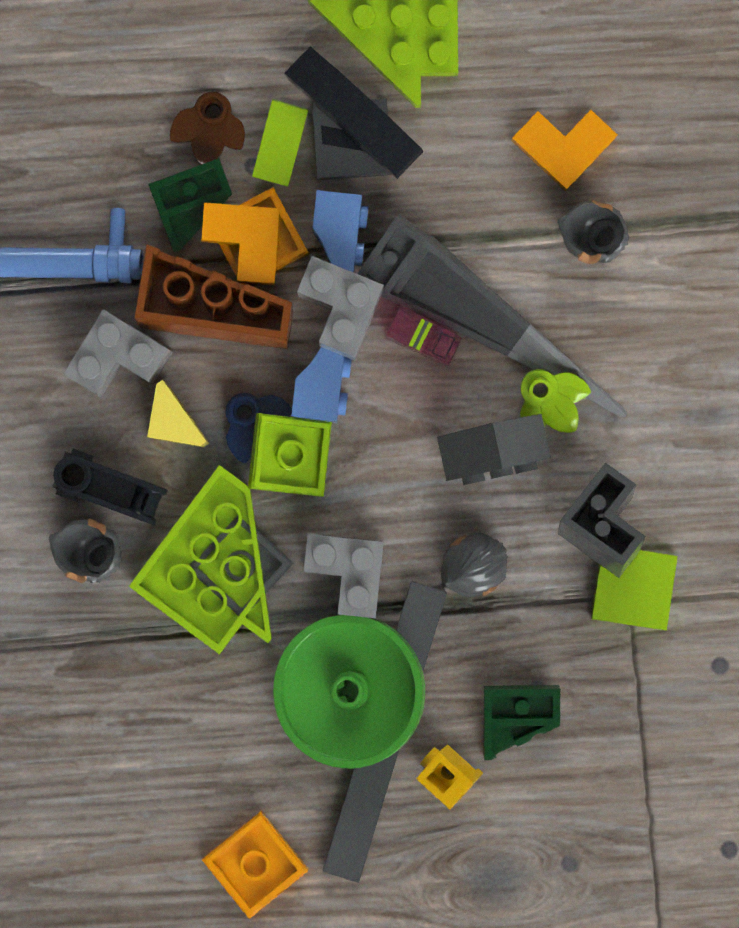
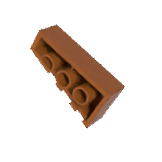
(207, 304)

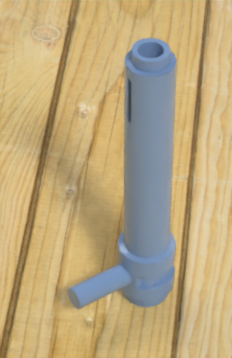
(100, 263)

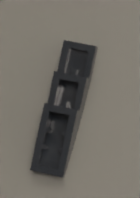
(353, 112)

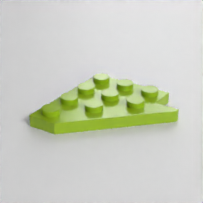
(399, 37)
(173, 584)

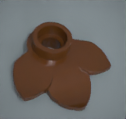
(208, 134)

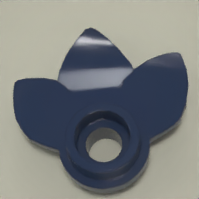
(242, 430)

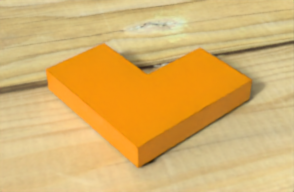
(560, 155)
(250, 228)

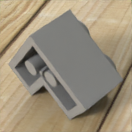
(349, 299)
(110, 346)
(356, 562)

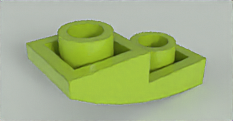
(280, 142)

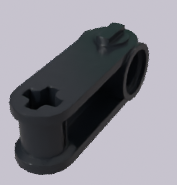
(108, 487)

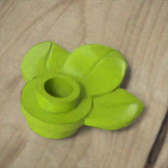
(558, 400)

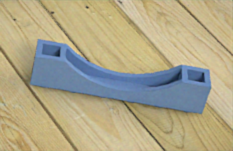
(337, 229)

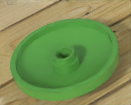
(349, 691)

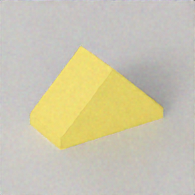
(171, 420)

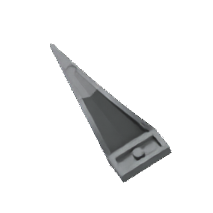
(440, 287)

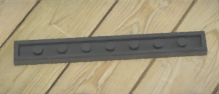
(370, 783)

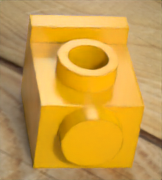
(442, 785)

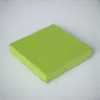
(289, 455)
(640, 594)

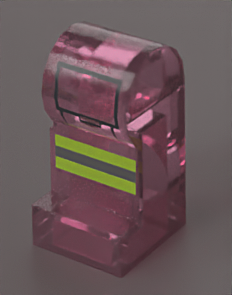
(423, 336)

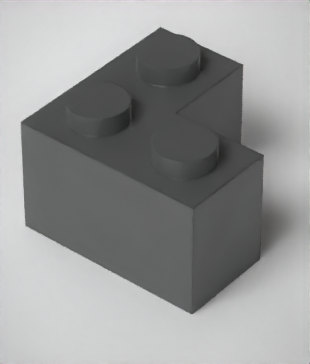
(494, 449)
(595, 524)

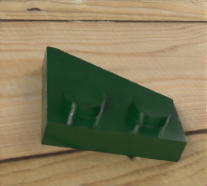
(182, 199)
(517, 714)

